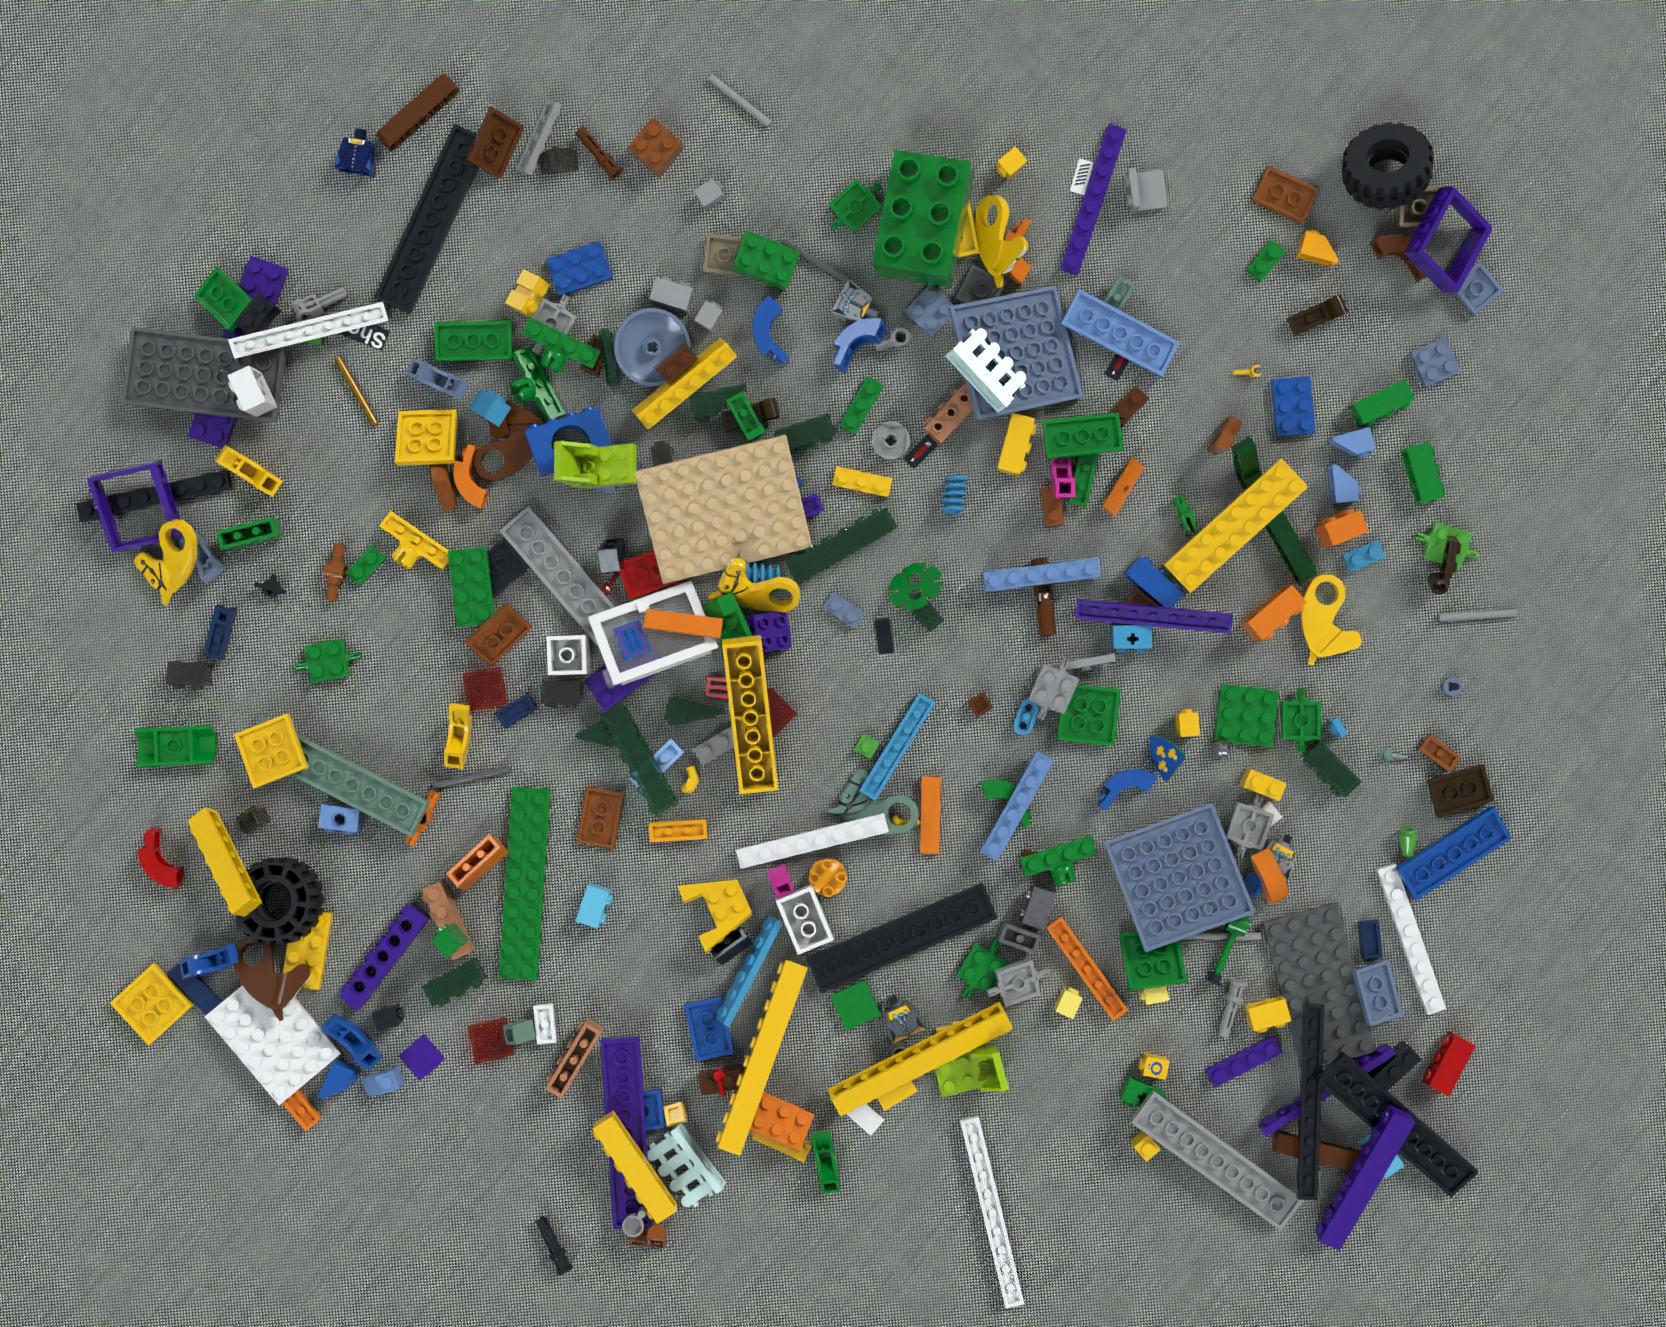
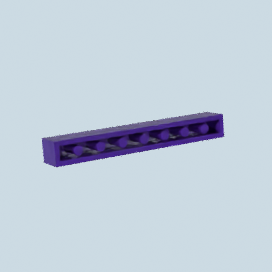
(1364, 1177)

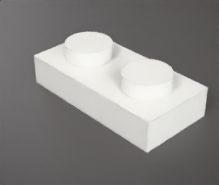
(545, 1023)

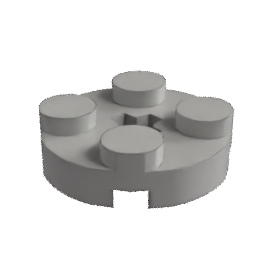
(899, 434)

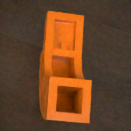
(1022, 268)
(464, 479)
(1270, 876)

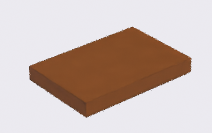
(1285, 195)
(498, 634)
(600, 817)

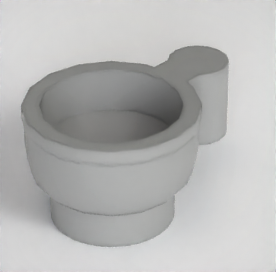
(634, 1224)

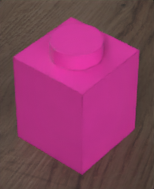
(780, 881)

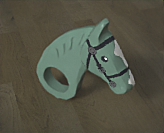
(856, 805)

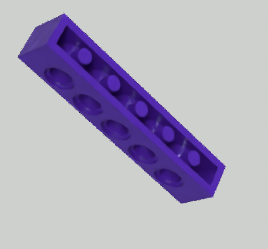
(357, 998)

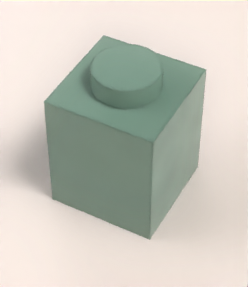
(519, 1032)

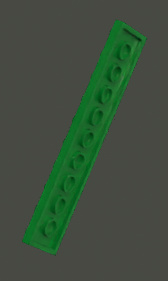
(524, 883)

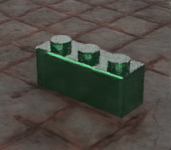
(808, 433)
(1330, 769)
(454, 982)

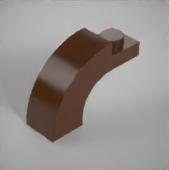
(1395, 246)

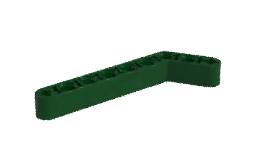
(1279, 528)

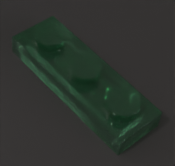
(611, 374)

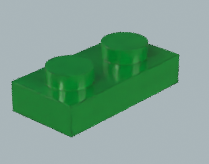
(1265, 261)
(366, 565)

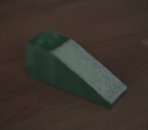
(713, 402)
(686, 711)

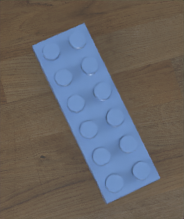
(1119, 333)

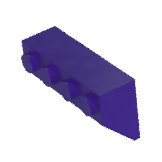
(610, 697)

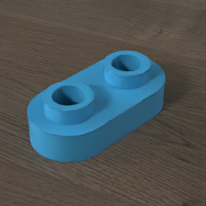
(1025, 716)

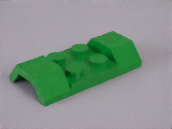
(733, 620)
(176, 745)

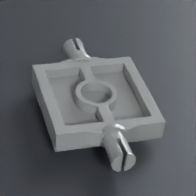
(555, 316)
(1053, 688)
(1249, 826)
(1017, 982)

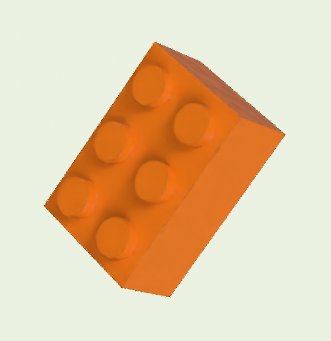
(1273, 613)
(781, 1122)

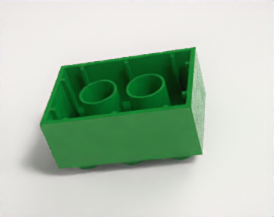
(923, 218)

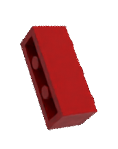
(1448, 1063)

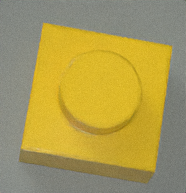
(675, 1114)

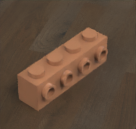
(949, 415)
(445, 911)
(571, 1063)

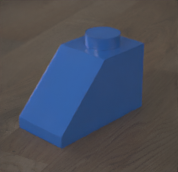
(339, 1078)

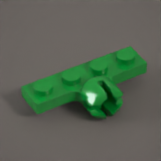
(559, 347)
(535, 385)
(1058, 860)

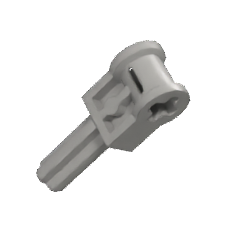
(313, 307)

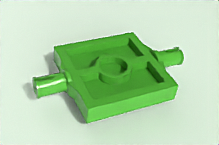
(1436, 541)

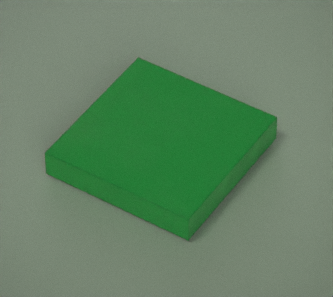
(855, 1005)

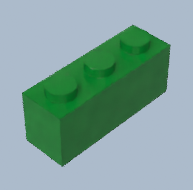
(1382, 404)
(1423, 473)
(249, 534)

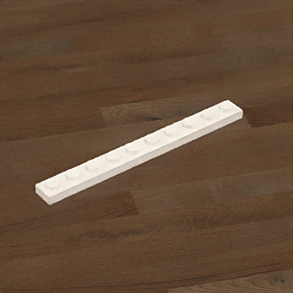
(992, 1211)

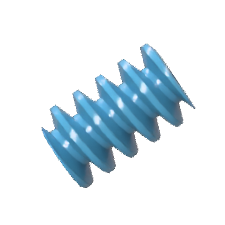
(954, 494)
(761, 574)

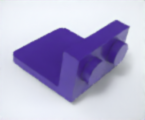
(772, 628)

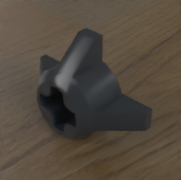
(271, 585)

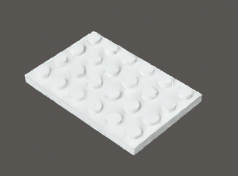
(276, 1052)

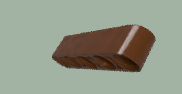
(417, 112)
(1329, 1153)

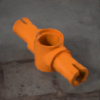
(433, 798)

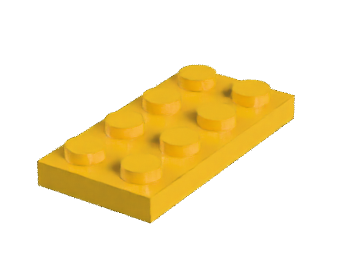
(311, 951)

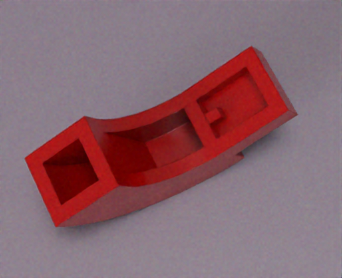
(155, 865)

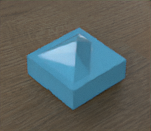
(1337, 727)

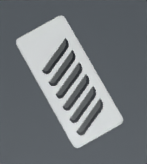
(1081, 176)

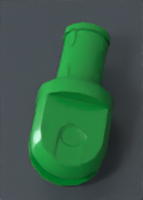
(1183, 513)

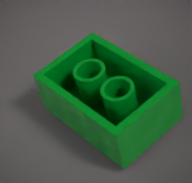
(765, 260)

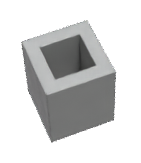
(709, 194)
(709, 316)

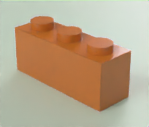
(477, 862)

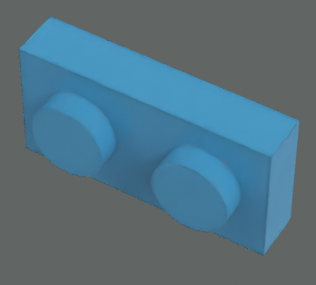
(1363, 556)

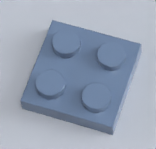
(1478, 289)
(930, 311)
(1434, 362)

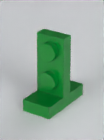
(745, 416)

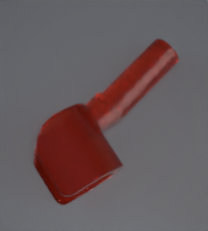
(605, 588)

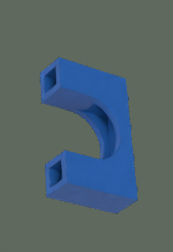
(540, 437)

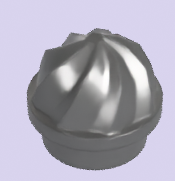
(1220, 749)
(896, 1048)

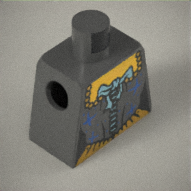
(902, 1019)

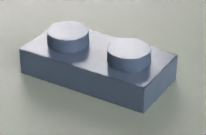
(843, 610)

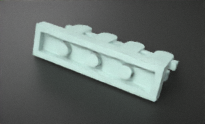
(978, 375)
(702, 1166)

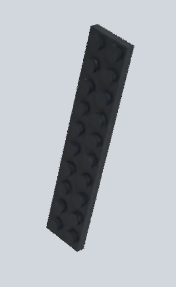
(429, 223)
(901, 937)
(1422, 1146)

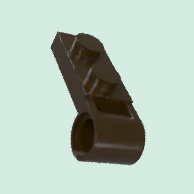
(1317, 315)
(764, 410)
(1448, 566)

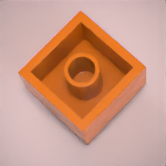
(1340, 529)

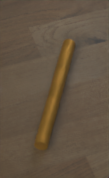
(356, 391)

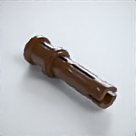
(604, 160)

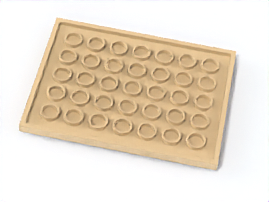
(723, 508)

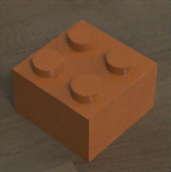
(656, 147)

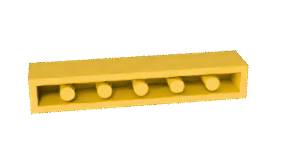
(671, 395)
(224, 862)
(635, 1167)

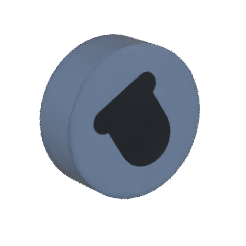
(1452, 686)

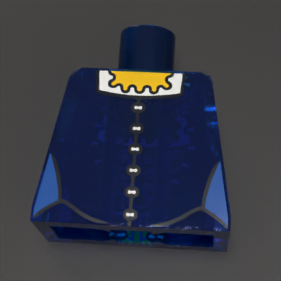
(356, 155)

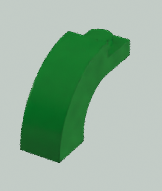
(1002, 789)
(826, 1162)

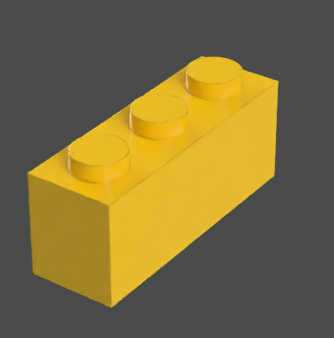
(1016, 444)

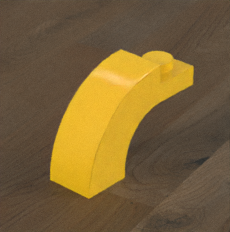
(249, 470)
(458, 737)

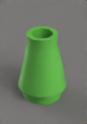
(1407, 841)

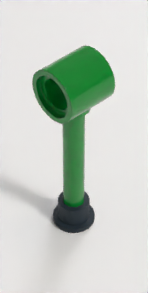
(1236, 927)

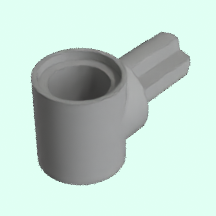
(891, 340)

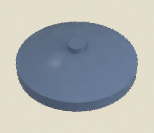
(646, 340)

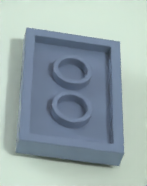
(1377, 992)

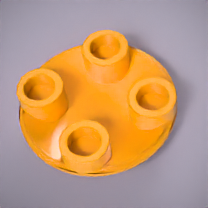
(827, 877)

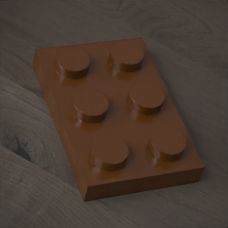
(495, 143)

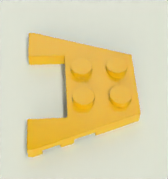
(725, 904)

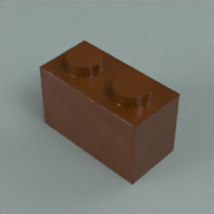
(675, 363)

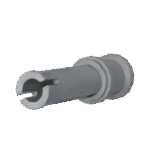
(1233, 999)

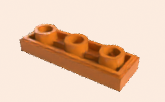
(1123, 487)

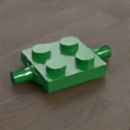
(855, 206)
(327, 661)
(1301, 720)
(979, 968)

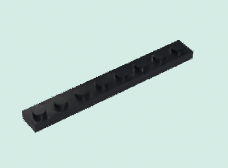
(148, 497)

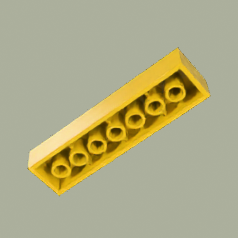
(1235, 525)
(750, 714)

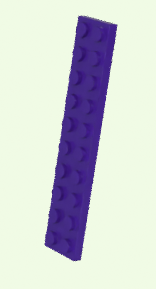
(258, 278)
(626, 1097)

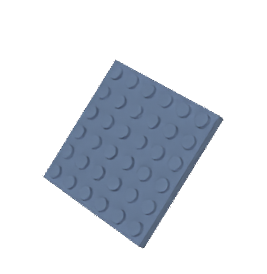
(1031, 335)
(1179, 877)

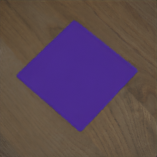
(422, 1057)

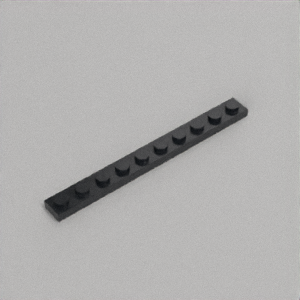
(1310, 1102)

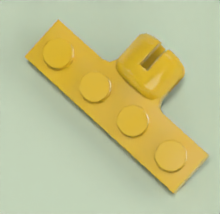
(413, 543)

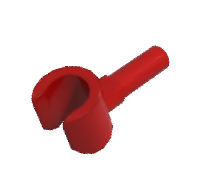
(718, 1076)

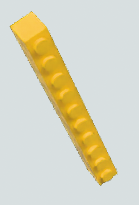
(762, 1056)
(920, 1059)

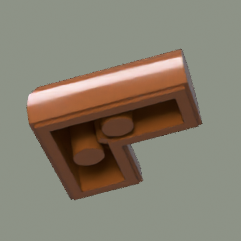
(1225, 436)
(442, 486)
(653, 1237)

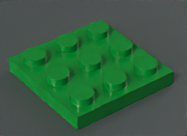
(1246, 715)
(1090, 716)
(1153, 968)

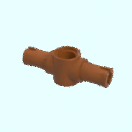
(335, 571)

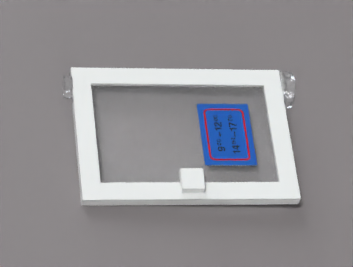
(640, 652)

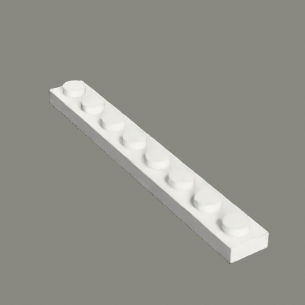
(308, 330)
(812, 840)
(1411, 939)

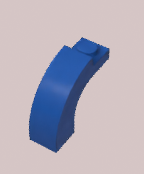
(763, 320)

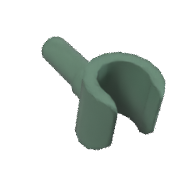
(1386, 754)

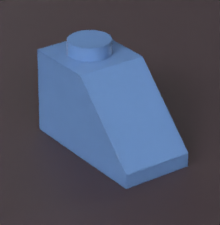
(1355, 442)
(1342, 486)
(383, 1081)

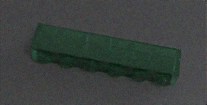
(842, 545)
(639, 759)

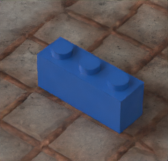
(1153, 582)

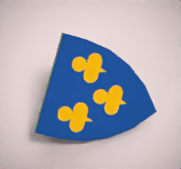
(1165, 756)

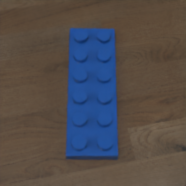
(1453, 853)

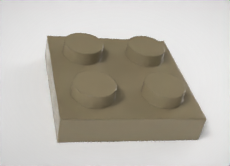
(720, 254)

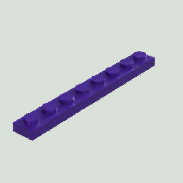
(1093, 199)
(1154, 616)
(1288, 1113)

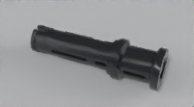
(557, 1253)

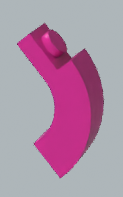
(1061, 478)

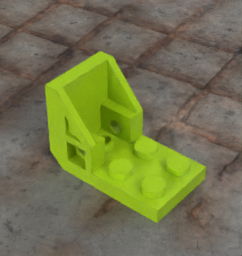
(593, 466)
(973, 1070)

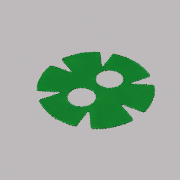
(926, 584)

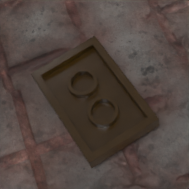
(1460, 790)

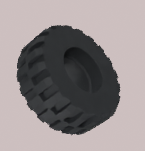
(1387, 143)
(304, 908)

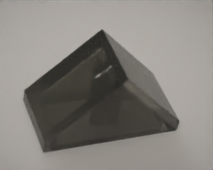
(558, 160)
(253, 818)

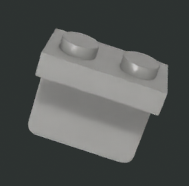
(1145, 190)

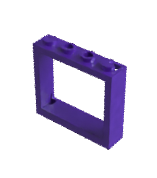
(1468, 253)
(106, 517)

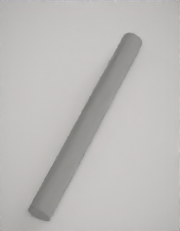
(739, 100)
(1477, 615)
(1224, 935)

